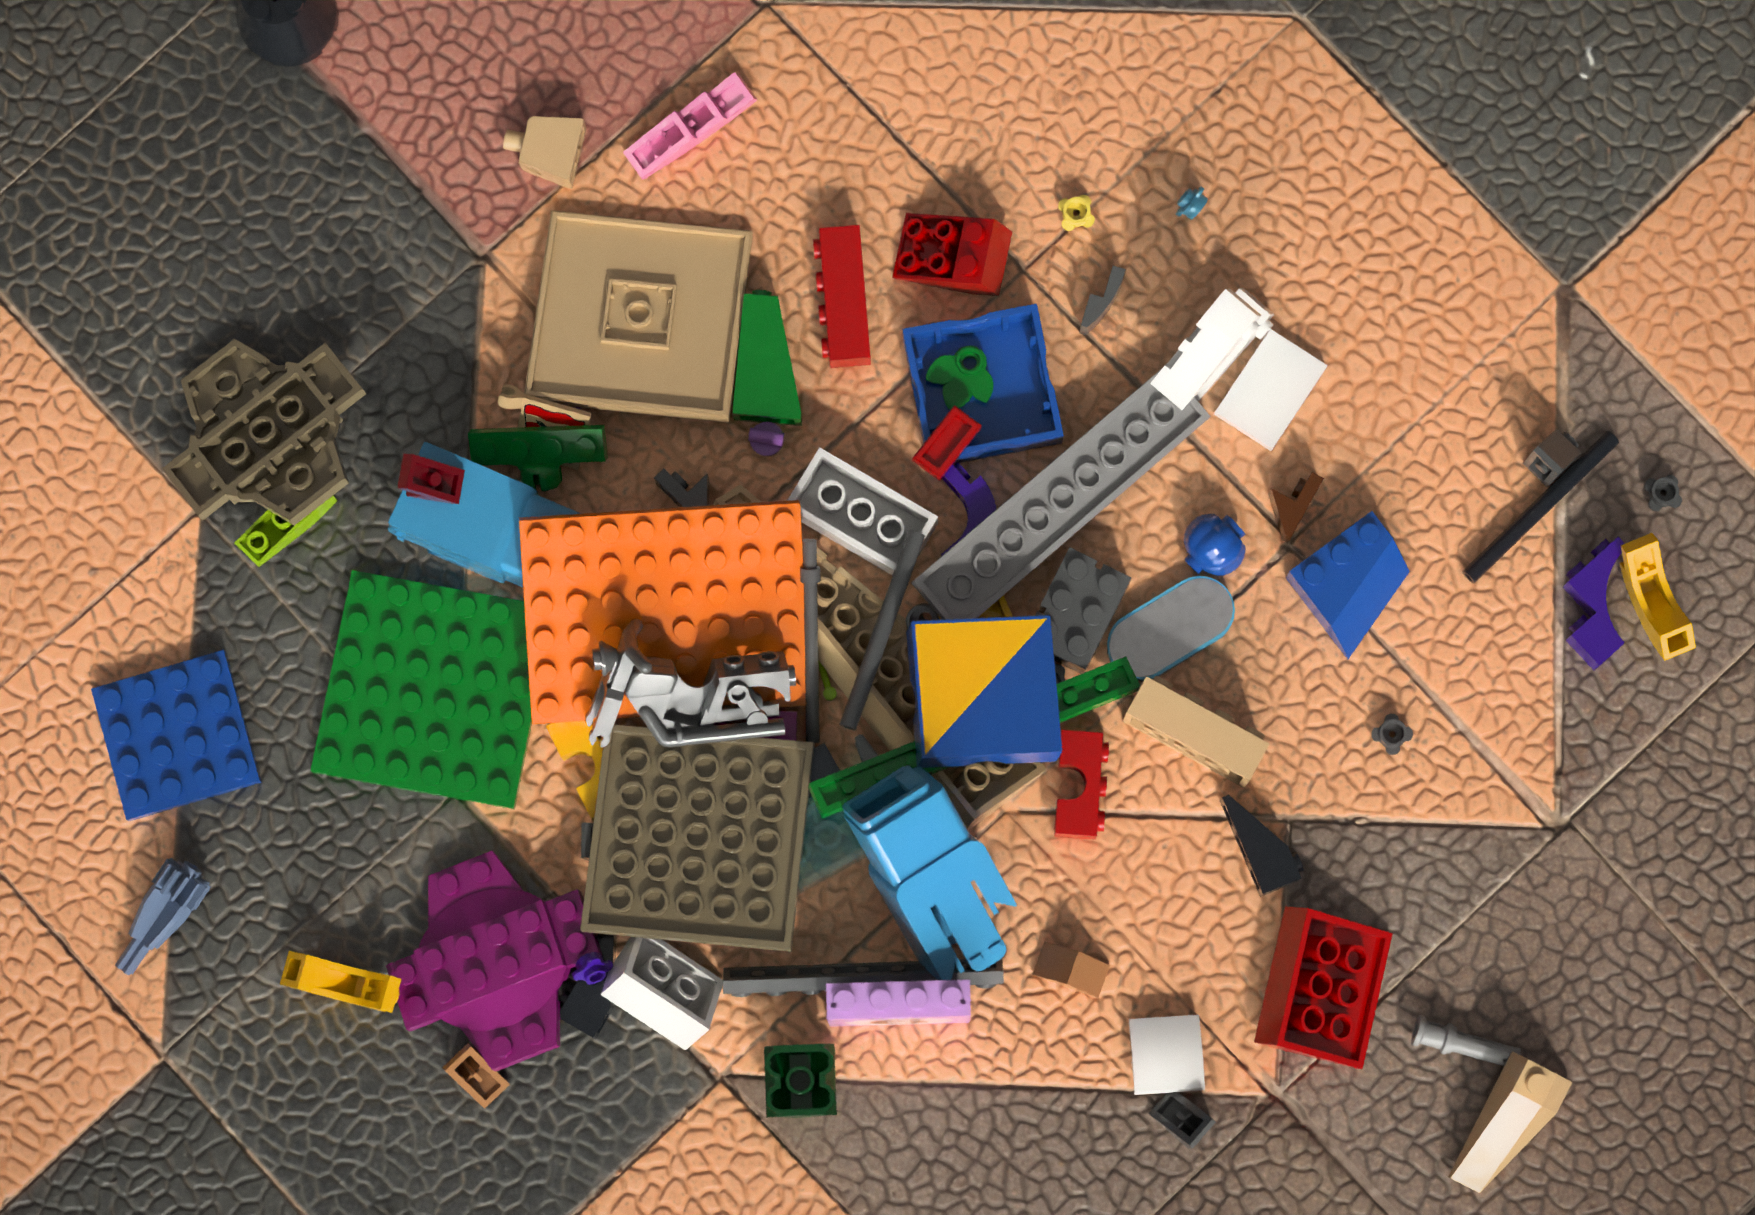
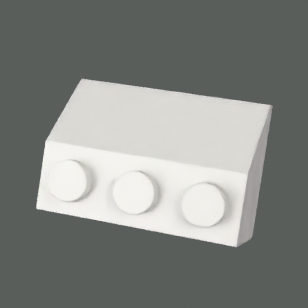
(664, 989)

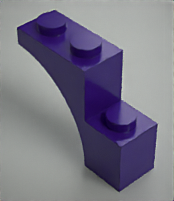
(1594, 637)

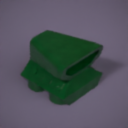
(800, 1080)

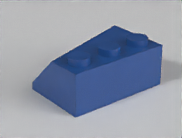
(1351, 581)

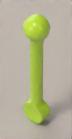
(829, 692)

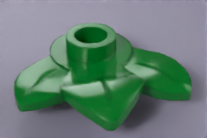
(960, 381)

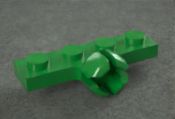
(538, 450)

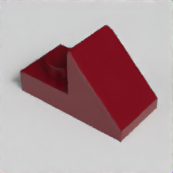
(430, 479)

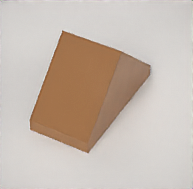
(1071, 969)
(475, 1075)

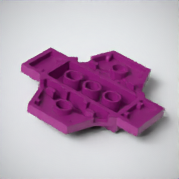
(492, 961)

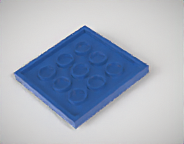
(176, 735)

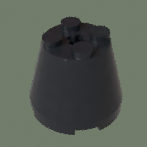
(287, 29)

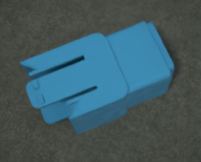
(479, 530)
(925, 869)

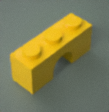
(573, 740)

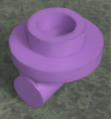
(766, 438)

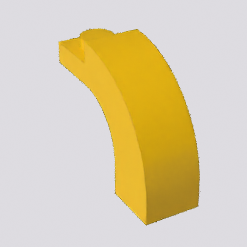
(1653, 599)
(340, 982)

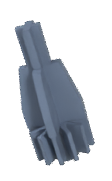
(165, 907)

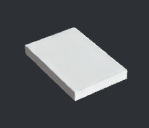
(1270, 389)

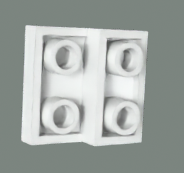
(1166, 1054)

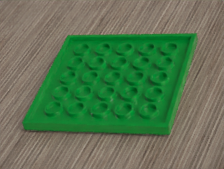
(428, 692)

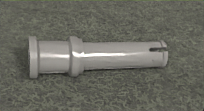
(1449, 1039)

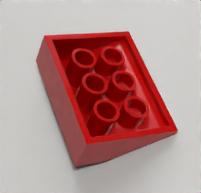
(1323, 987)

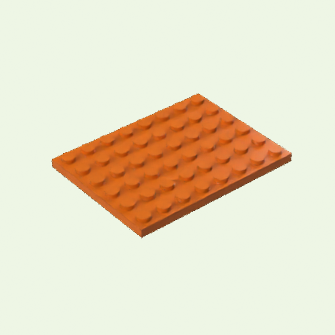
(694, 576)

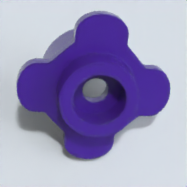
(592, 968)

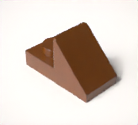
(1290, 512)

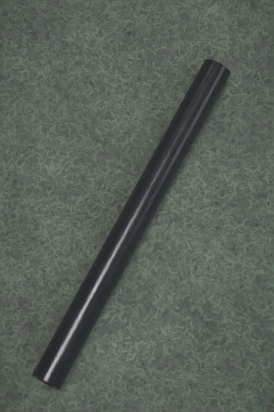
(1540, 507)

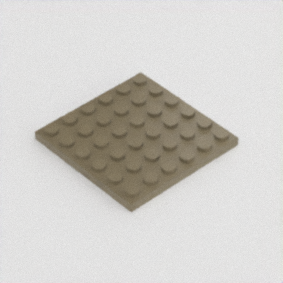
(698, 840)

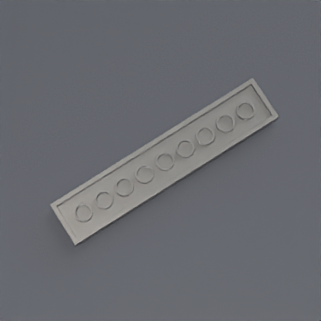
(1057, 503)

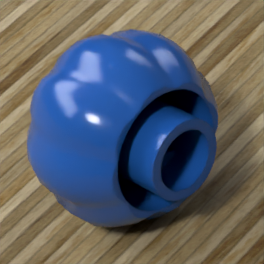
(1214, 545)

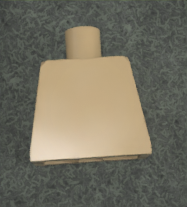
(549, 147)

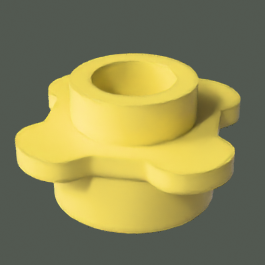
(1081, 204)

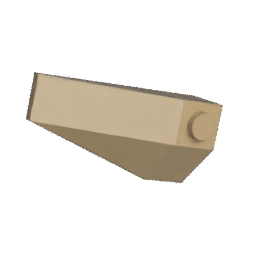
(1513, 1114)

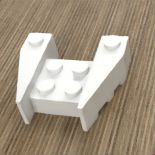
(1213, 346)

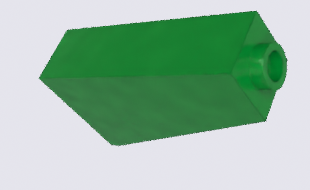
(764, 368)

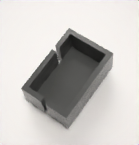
(1081, 607)

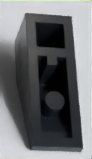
(1265, 854)

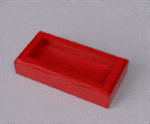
(946, 442)

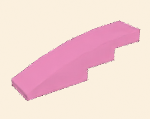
(689, 126)

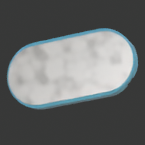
(1172, 626)

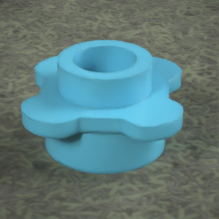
(1191, 203)

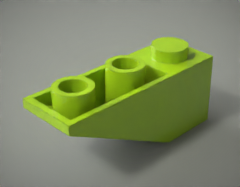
(273, 533)

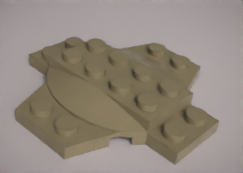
(264, 432)

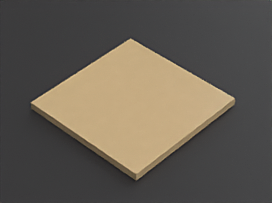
(639, 316)

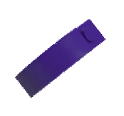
(975, 497)

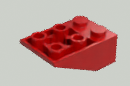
(953, 253)

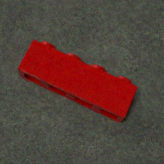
(844, 296)

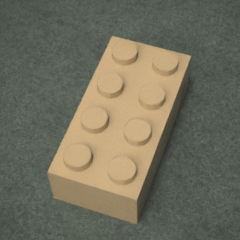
(1195, 731)

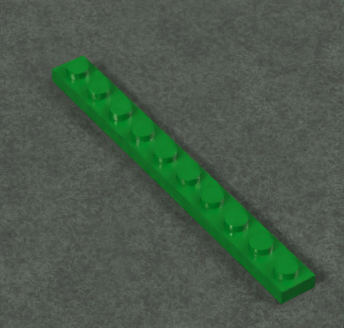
(1074, 698)

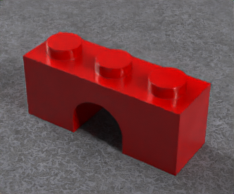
(1081, 816)

